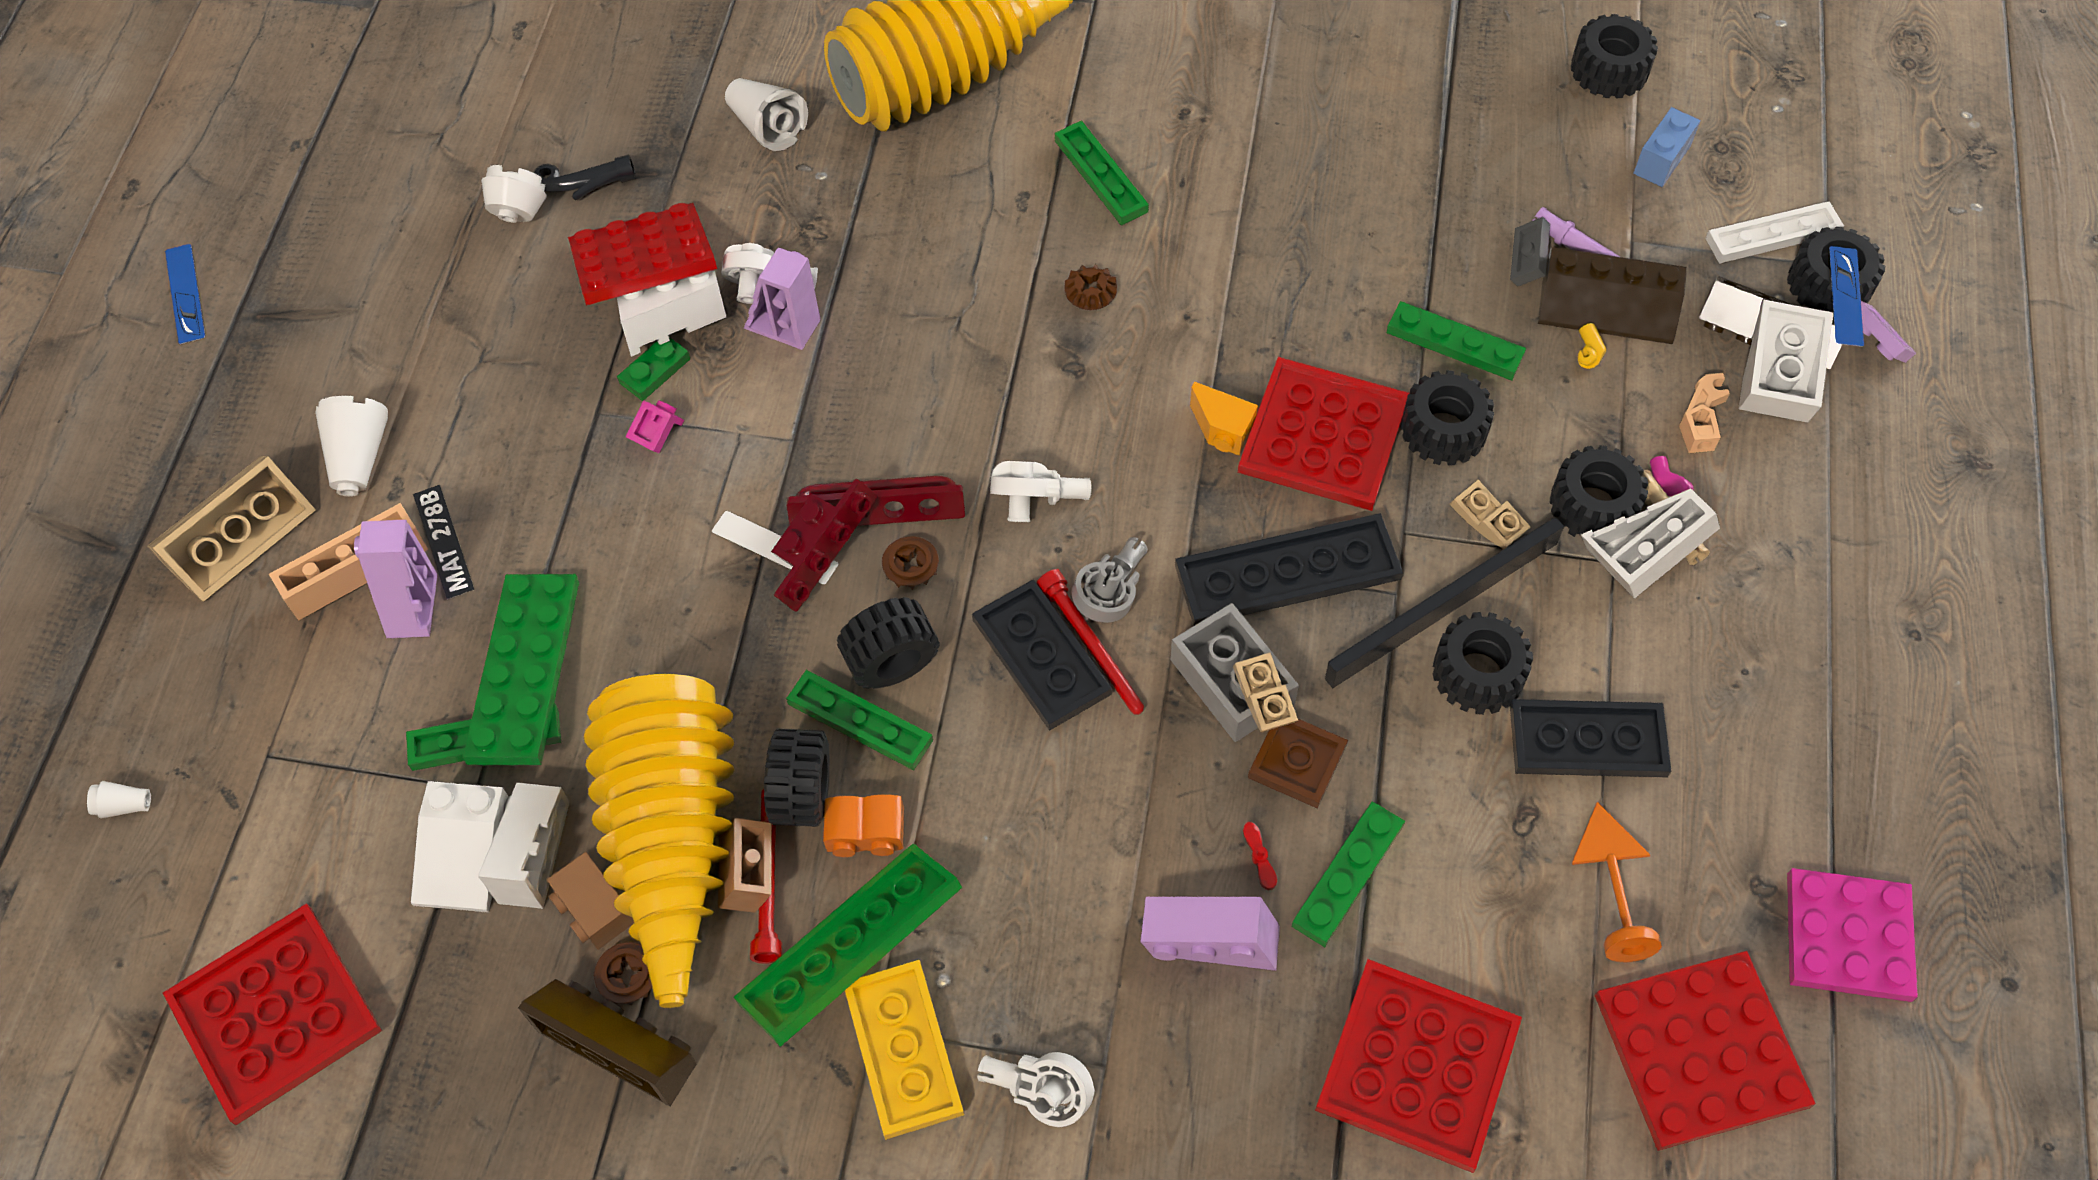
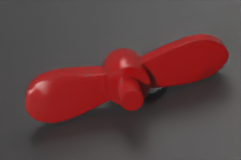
(1266, 873)

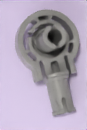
(1109, 584)

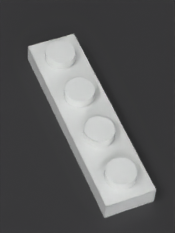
(1771, 232)

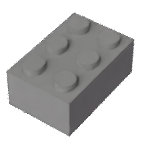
(1207, 660)

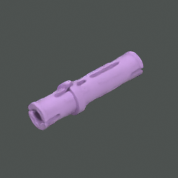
(1567, 235)

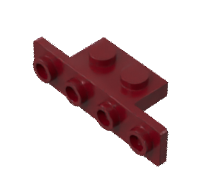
(816, 539)

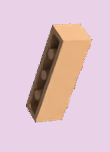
(328, 570)

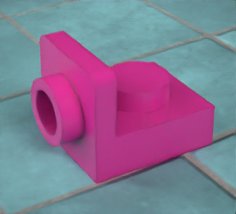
(653, 425)

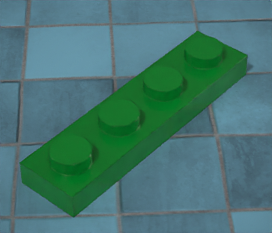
(1101, 173)
(1456, 340)
(860, 719)
(447, 742)
(1348, 874)

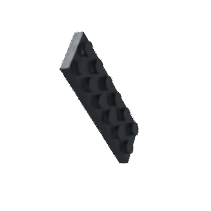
(1289, 568)

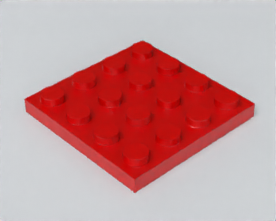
(641, 253)
(1324, 433)
(271, 1013)
(1703, 1050)
(1419, 1065)

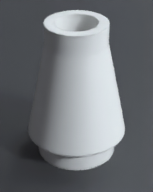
(115, 799)

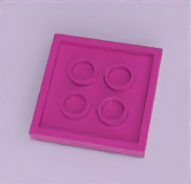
(1851, 935)

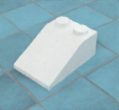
(1787, 362)
(452, 844)

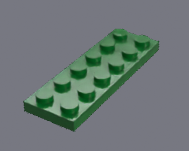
(522, 670)
(847, 943)

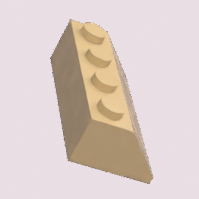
(232, 528)

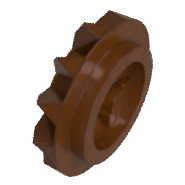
(1092, 297)
(904, 550)
(612, 964)

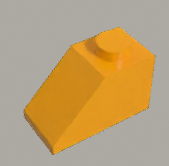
(1222, 418)

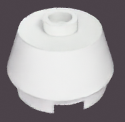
(512, 194)

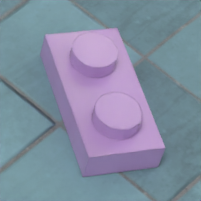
(1891, 343)

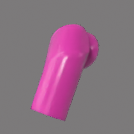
(1670, 483)

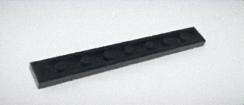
(1443, 602)

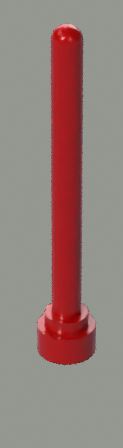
(1055, 588)
(766, 946)

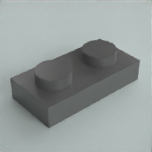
(1530, 251)

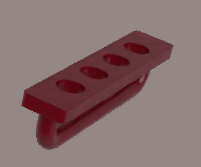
(903, 490)

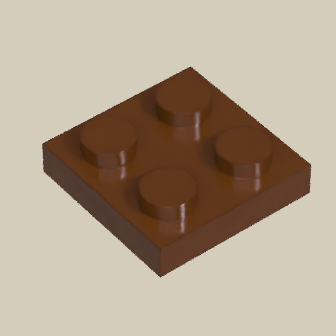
(1298, 761)

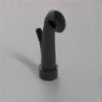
(587, 179)

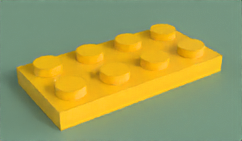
(903, 1050)

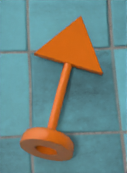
(1610, 842)

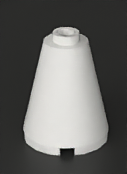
(768, 112)
(350, 440)

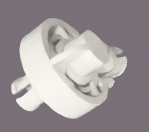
(744, 266)
(1033, 479)
(1044, 1085)

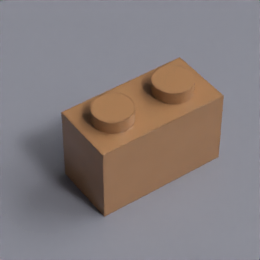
(747, 867)
(590, 901)

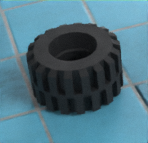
(1613, 56)
(1812, 269)
(1453, 396)
(1599, 470)
(1485, 637)
(888, 643)
(796, 777)

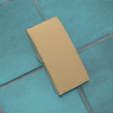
(1485, 514)
(1264, 693)

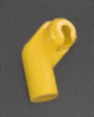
(1593, 349)

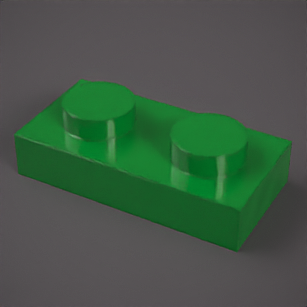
(653, 368)

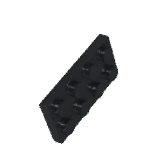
(1041, 654)
(1589, 738)

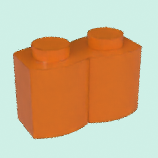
(863, 824)

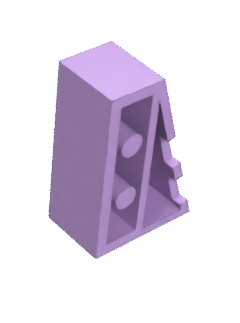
(1211, 930)

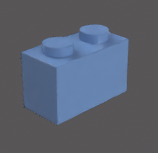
(1666, 147)

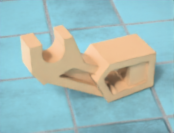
(1706, 436)

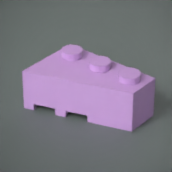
(785, 300)
(397, 577)

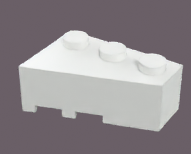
(670, 308)
(1653, 541)
(525, 846)

